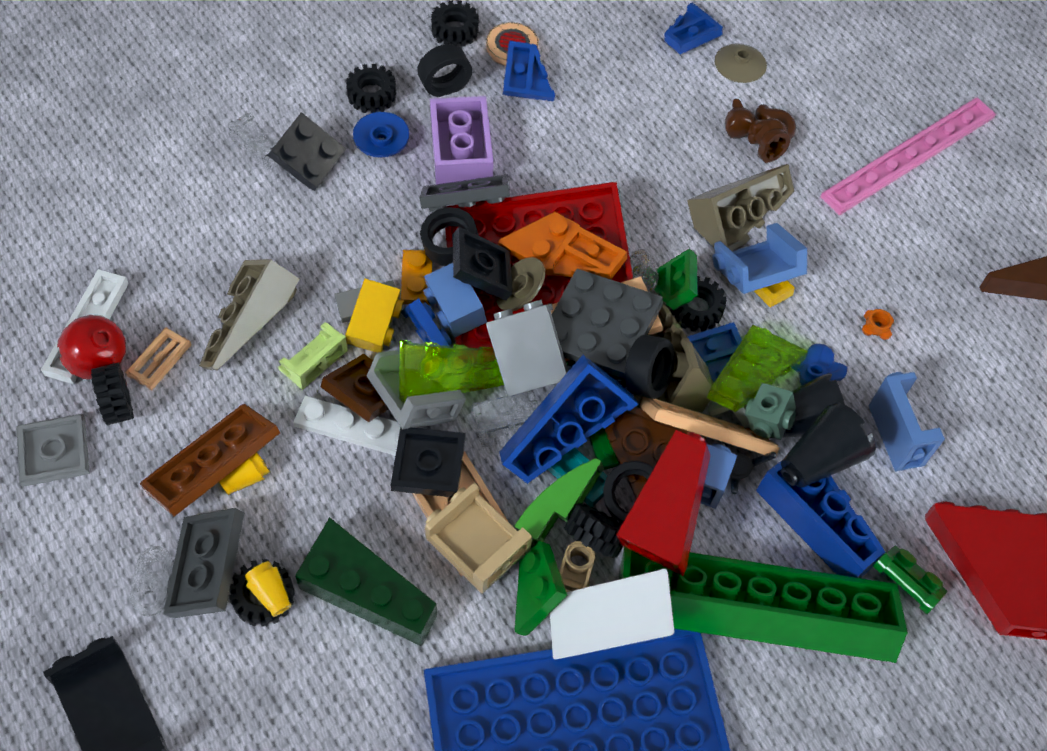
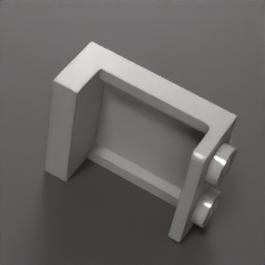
(527, 348)
(419, 409)

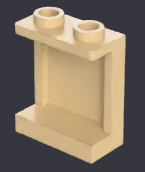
(476, 538)

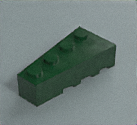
(363, 584)

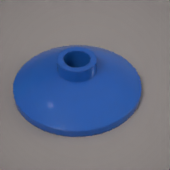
(377, 126)

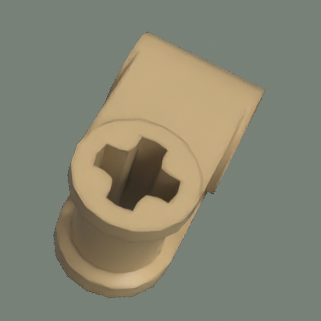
(575, 576)

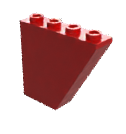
(1000, 561)

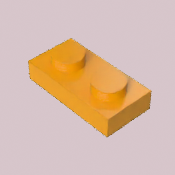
(414, 268)

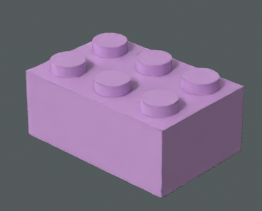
(460, 139)

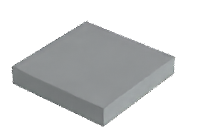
(52, 450)

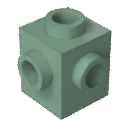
(771, 411)

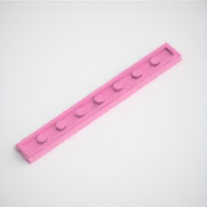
(907, 156)

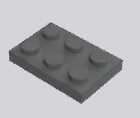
(465, 192)
(204, 563)

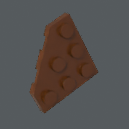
(639, 438)

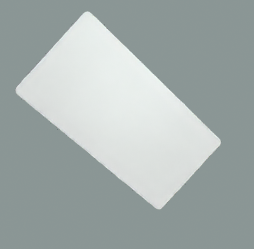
(612, 615)

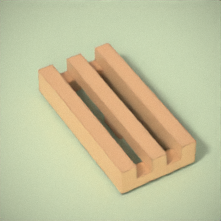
(150, 383)

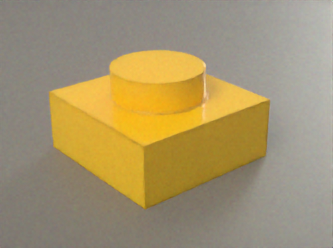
(776, 293)

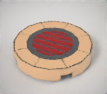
(499, 38)

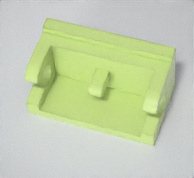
(315, 357)

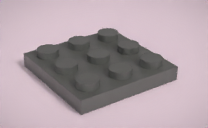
(603, 320)

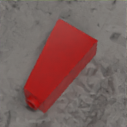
(669, 504)

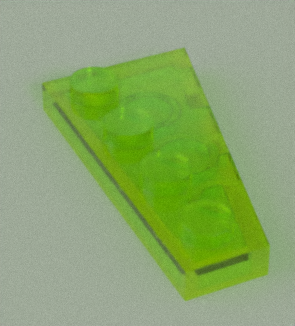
(756, 361)
(440, 368)

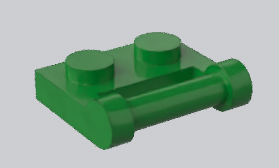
(919, 584)

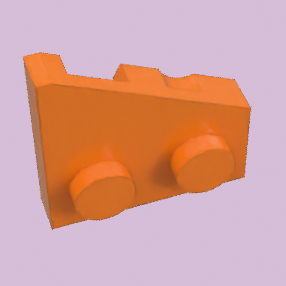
(539, 238)
(585, 252)

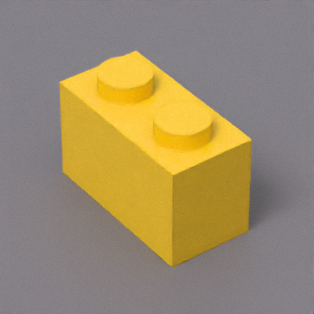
(373, 316)

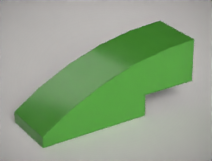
(559, 500)

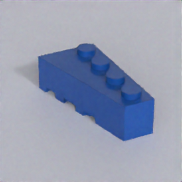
(565, 419)
(824, 521)

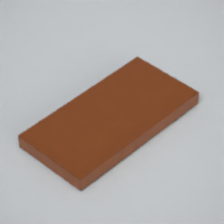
(209, 459)

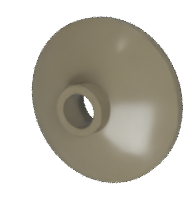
(740, 63)
(526, 282)

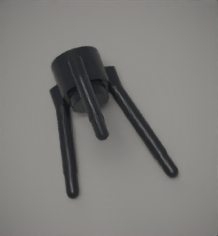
(744, 465)

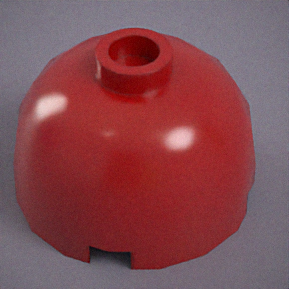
(90, 344)

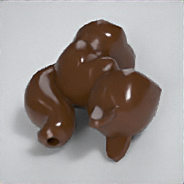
(770, 131)

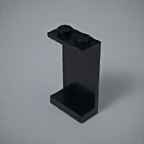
(104, 700)

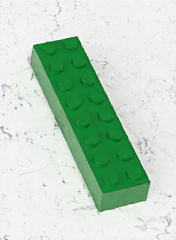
(782, 605)

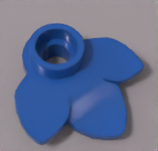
(818, 362)

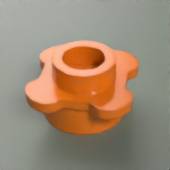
(878, 316)

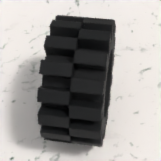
(454, 12)
(371, 100)
(707, 318)
(112, 393)
(595, 530)
(248, 610)

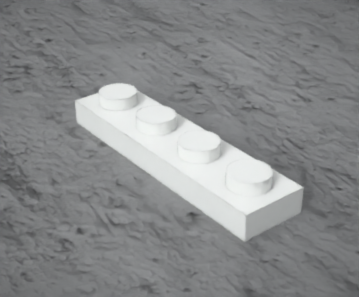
(99, 299)
(347, 426)

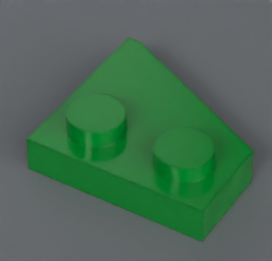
(678, 279)
(538, 588)

